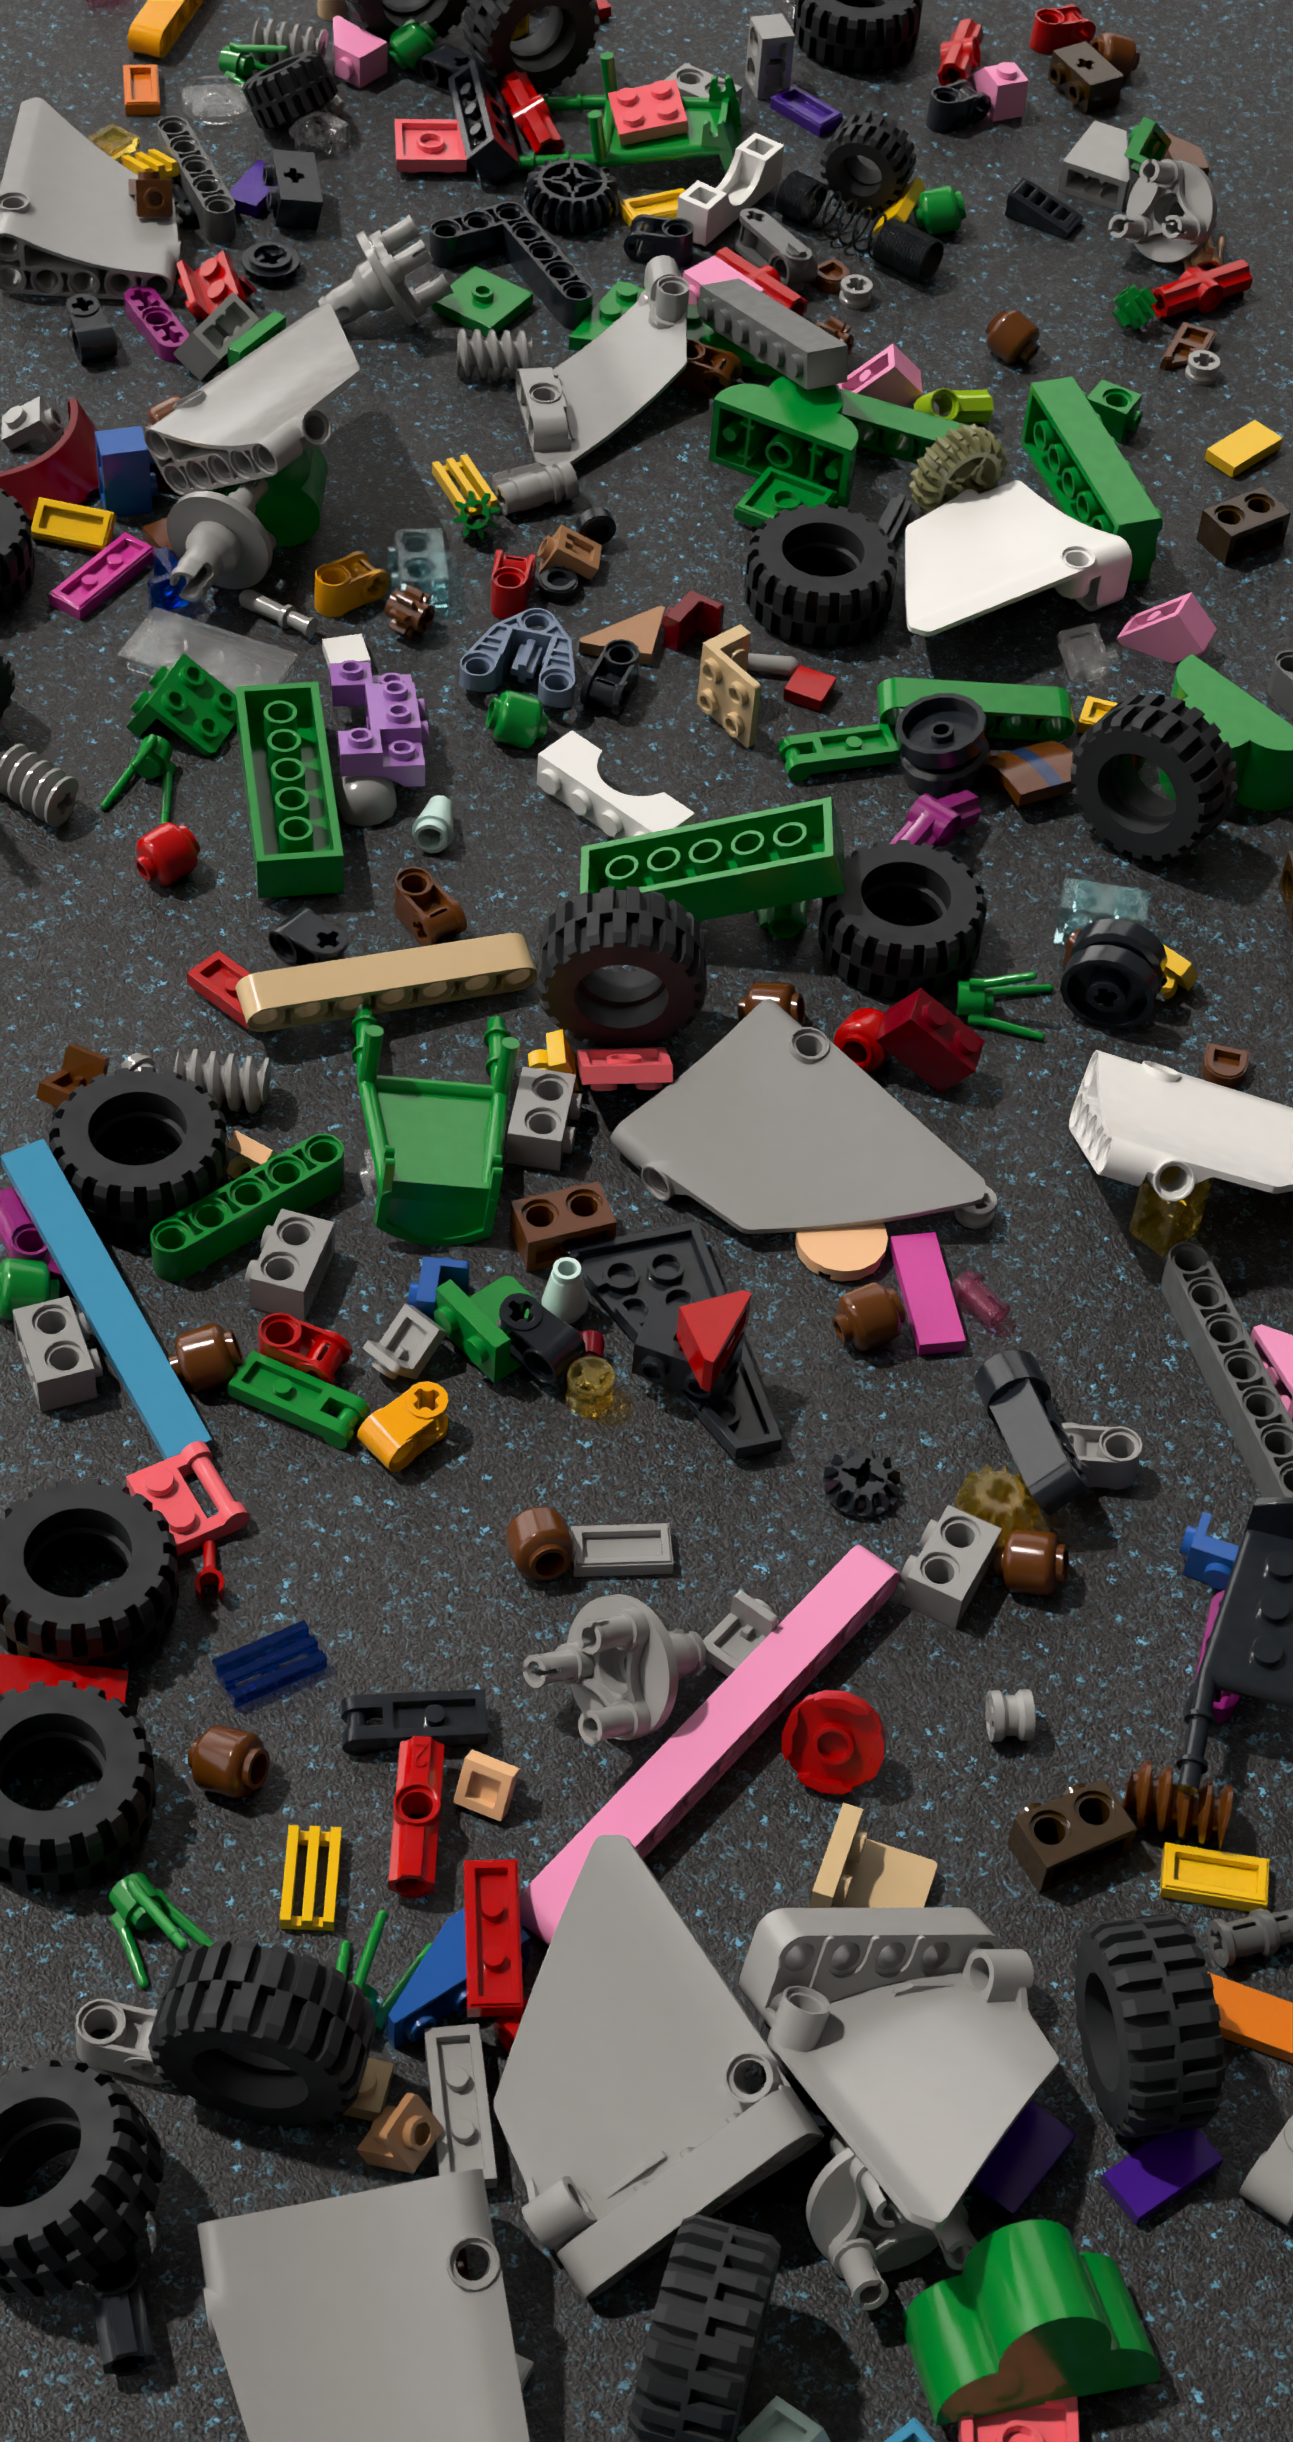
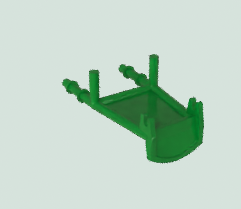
(712, 126)
(435, 1140)

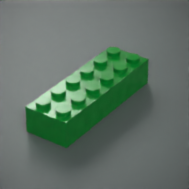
(1088, 470)
(289, 790)
(728, 862)

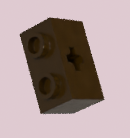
(1085, 77)

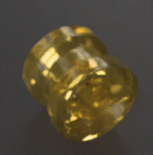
(598, 1378)

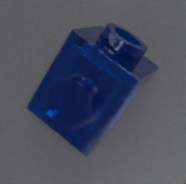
(160, 591)

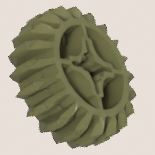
(957, 463)

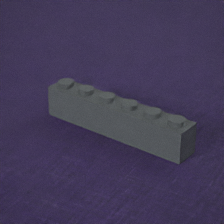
(773, 333)

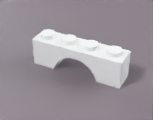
(751, 175)
(573, 775)

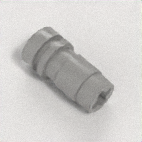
(533, 490)

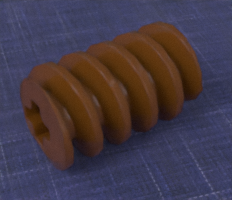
(1162, 1799)

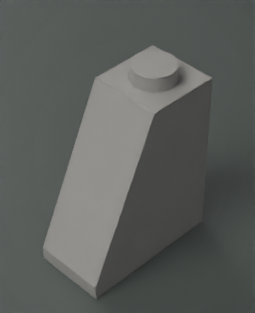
(1098, 167)

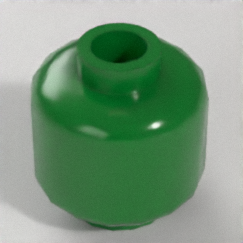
(412, 42)
(940, 210)
(516, 719)
(24, 1285)

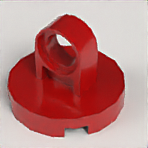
(834, 1741)

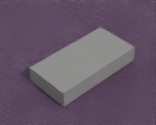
(622, 1550)

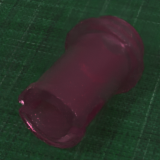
(979, 1298)

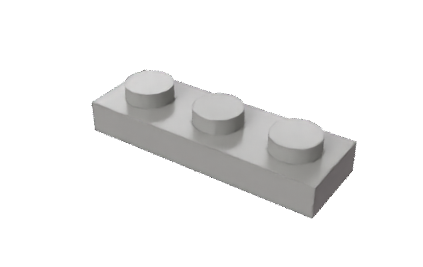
(460, 2100)

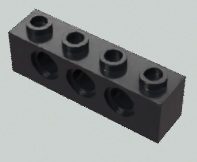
(483, 122)

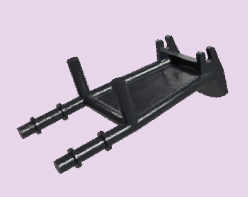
(1251, 1633)

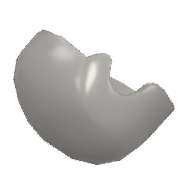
(364, 799)

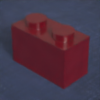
(930, 1040)

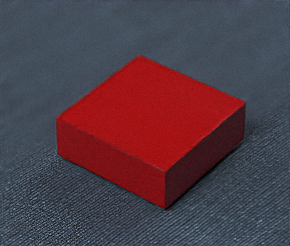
(809, 688)

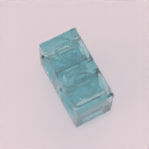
(421, 563)
(1091, 901)

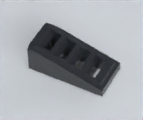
(1041, 210)

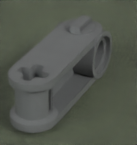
(769, 243)

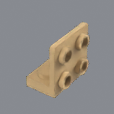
(726, 687)
(867, 1872)

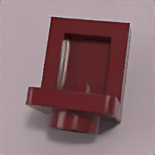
(691, 615)

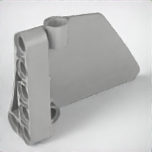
(73, 214)
(257, 410)
(790, 1137)
(903, 2038)
(633, 2080)
(357, 2322)

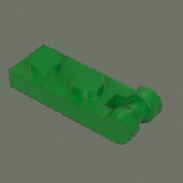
(837, 750)
(298, 1398)

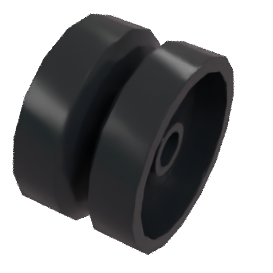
(943, 744)
(1113, 974)

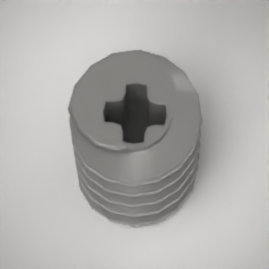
(295, 41)
(493, 353)
(37, 785)
(227, 1079)

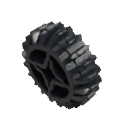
(571, 195)

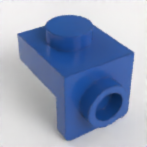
(432, 1275)
(1208, 1557)

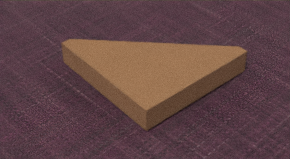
(639, 629)

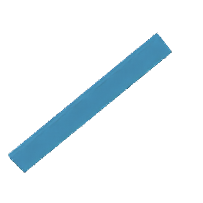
(104, 1299)

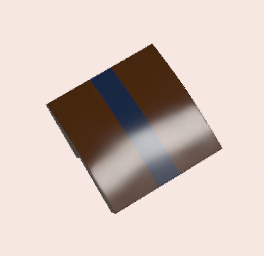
(1033, 772)

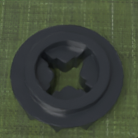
(280, 259)
(873, 1499)

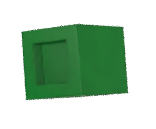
(1117, 409)

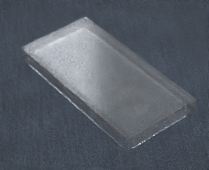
(223, 654)

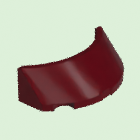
(62, 473)

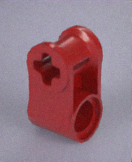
(1060, 28)
(511, 583)
(303, 1346)

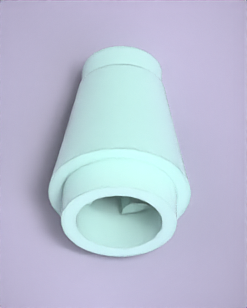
(434, 825)
(565, 1291)

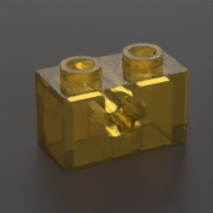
(1166, 1222)

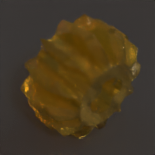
(998, 1499)

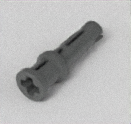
(1258, 1933)

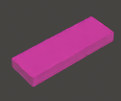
(101, 576)
(927, 1293)

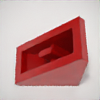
(710, 1333)

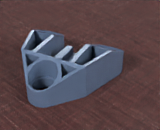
(489, 658)

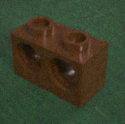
(559, 1219)

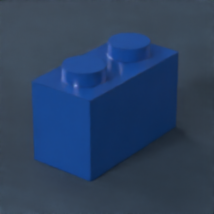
(124, 471)

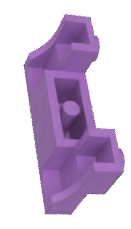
(393, 722)

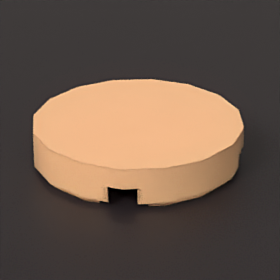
(843, 1252)

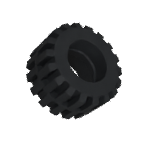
(289, 90)
(881, 144)

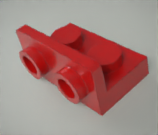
(209, 284)

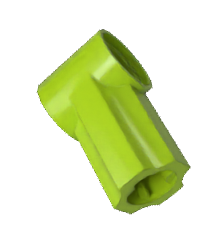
(958, 405)

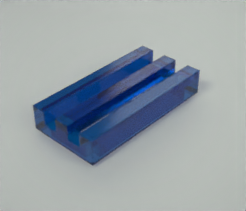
(266, 1656)

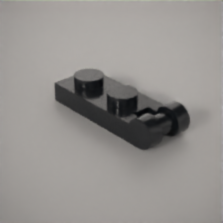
(446, 1716)

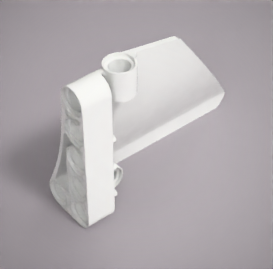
(1002, 549)
(1151, 1118)

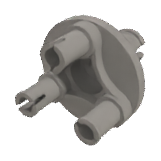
(1168, 211)
(381, 278)
(219, 540)
(620, 1667)
(867, 2233)

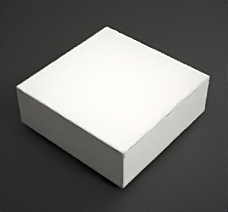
(345, 648)

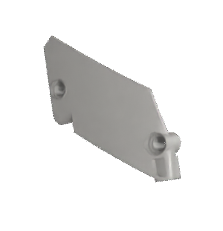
(613, 376)

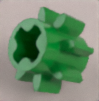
(1134, 306)
(466, 518)

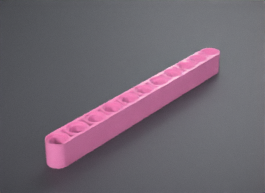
(720, 1727)

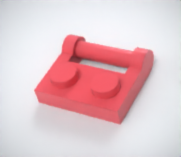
(170, 1494)

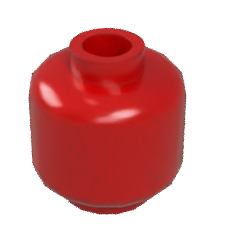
(167, 853)
(858, 1038)

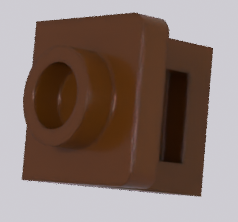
(151, 194)
(78, 1068)

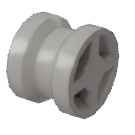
(1010, 1715)

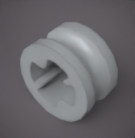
(855, 291)
(1202, 367)
(978, 1218)

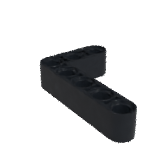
(517, 236)

